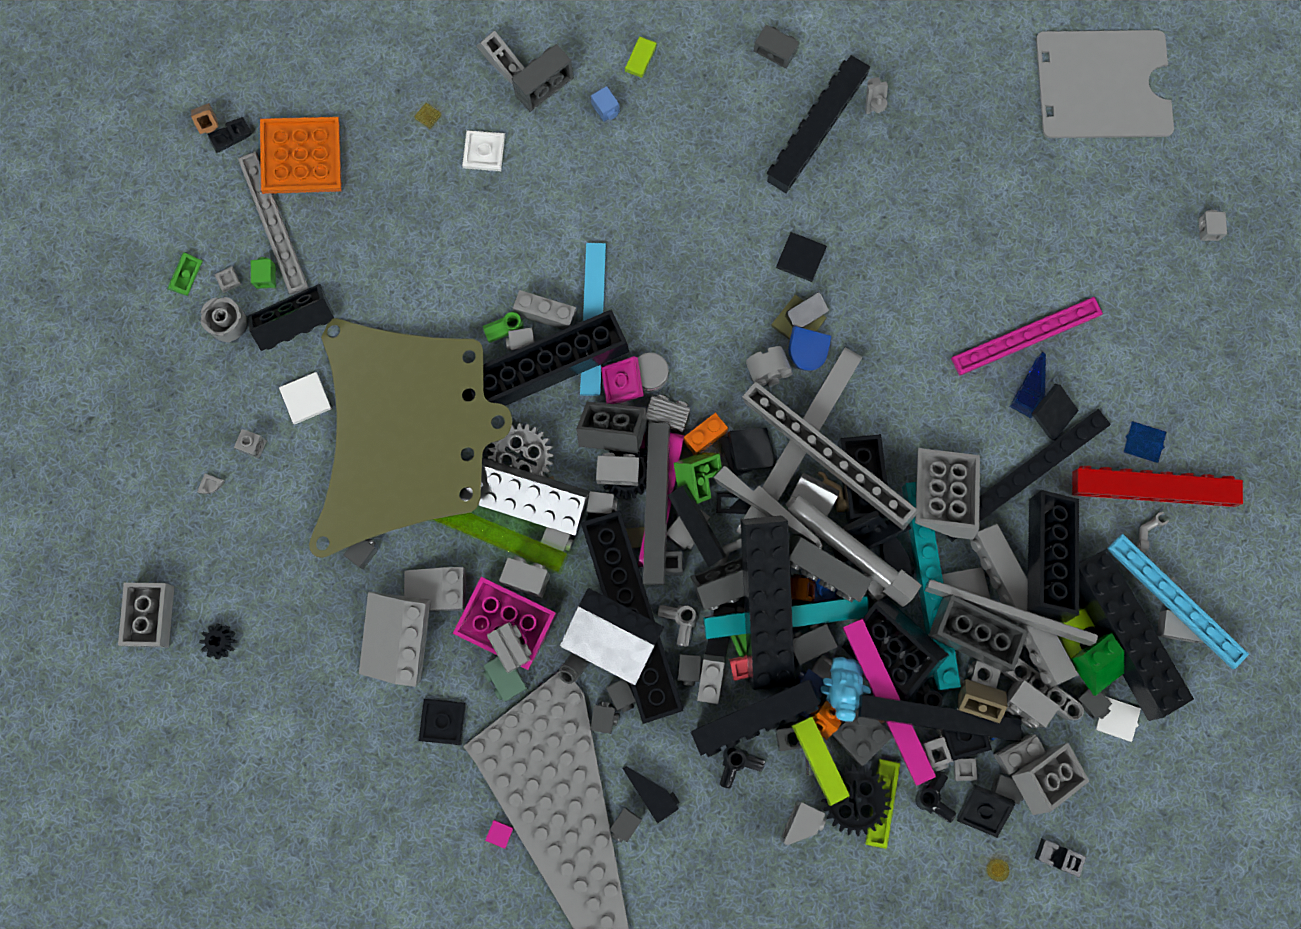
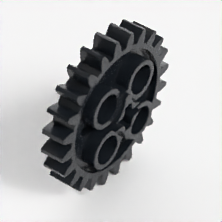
(875, 799)

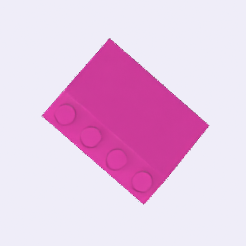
(496, 606)

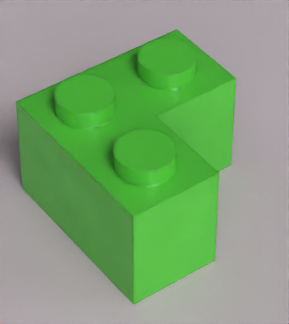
(695, 473)

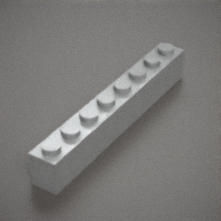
(1012, 586)

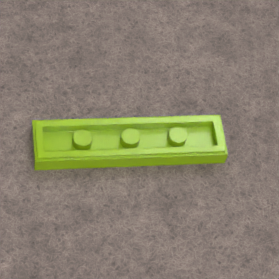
(820, 760)
(888, 772)

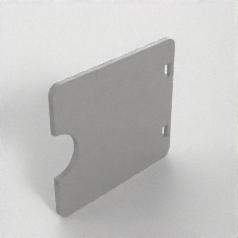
(1102, 84)

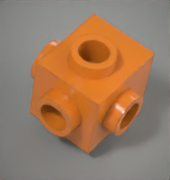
(826, 719)

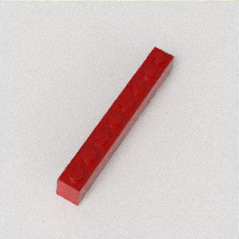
(1157, 487)

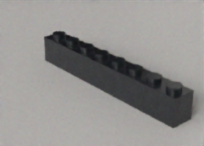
(818, 124)

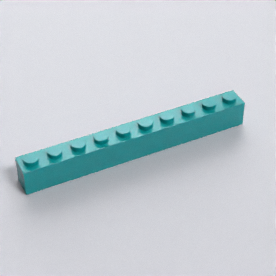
(928, 568)

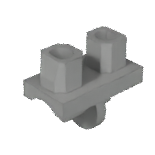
(876, 96)

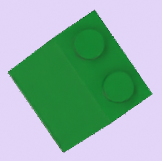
(1100, 663)

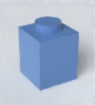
(605, 104)

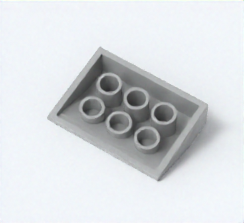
(948, 492)
(394, 638)

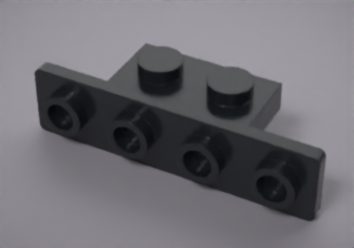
(871, 531)

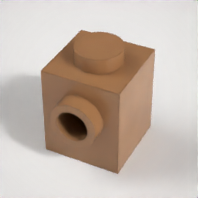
(204, 119)

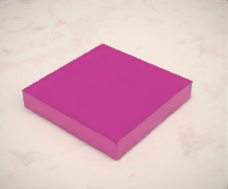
(622, 381)

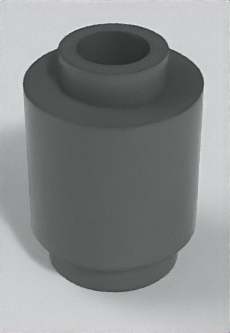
(572, 668)

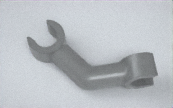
(1142, 543)
(729, 548)

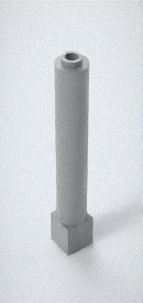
(897, 584)

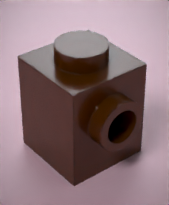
(802, 589)

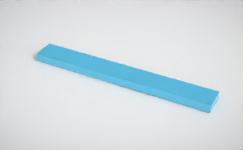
(593, 306)
(1178, 601)

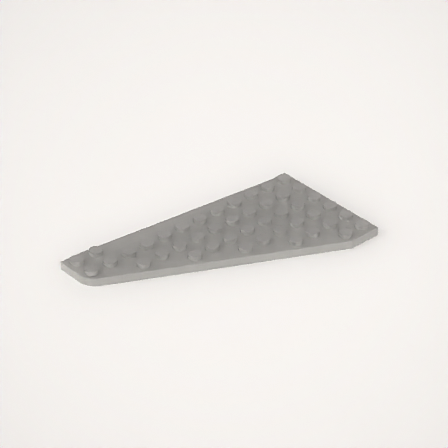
(551, 790)

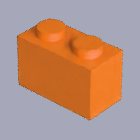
(705, 434)

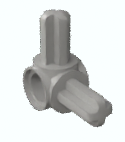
(685, 626)

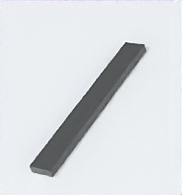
(656, 504)

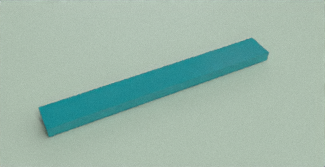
(802, 615)

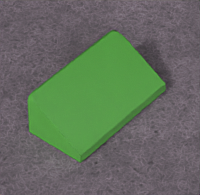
(184, 274)

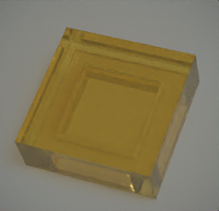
(428, 115)

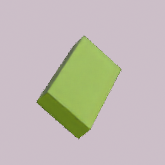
(640, 57)

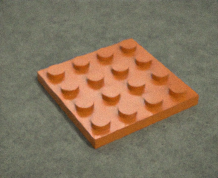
(300, 155)

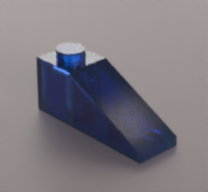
(1032, 388)

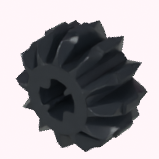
(225, 643)

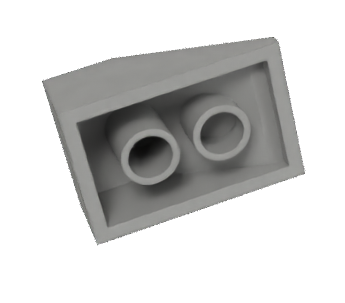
(441, 585)

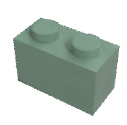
(507, 684)

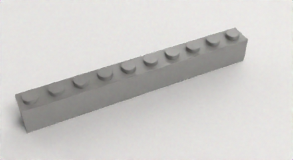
(830, 456)

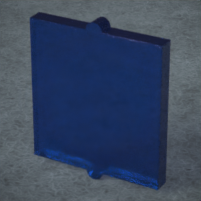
(1144, 442)

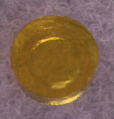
(997, 870)

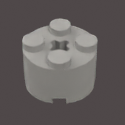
(231, 327)
(769, 366)

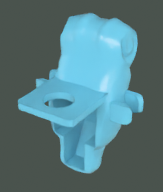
(845, 687)

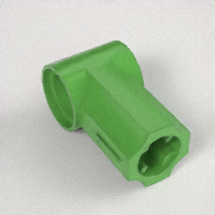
(500, 328)

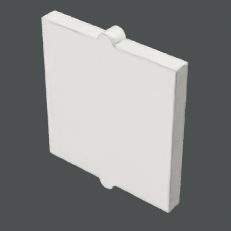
(1120, 720)

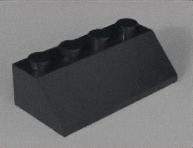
(290, 317)

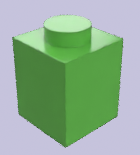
(263, 273)

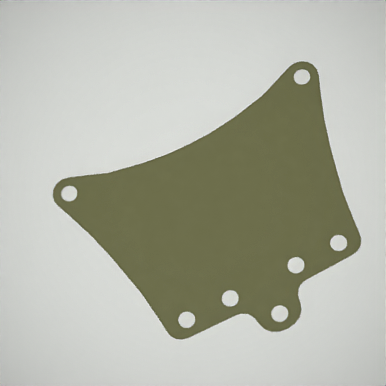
(402, 432)

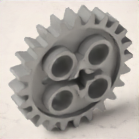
(529, 439)

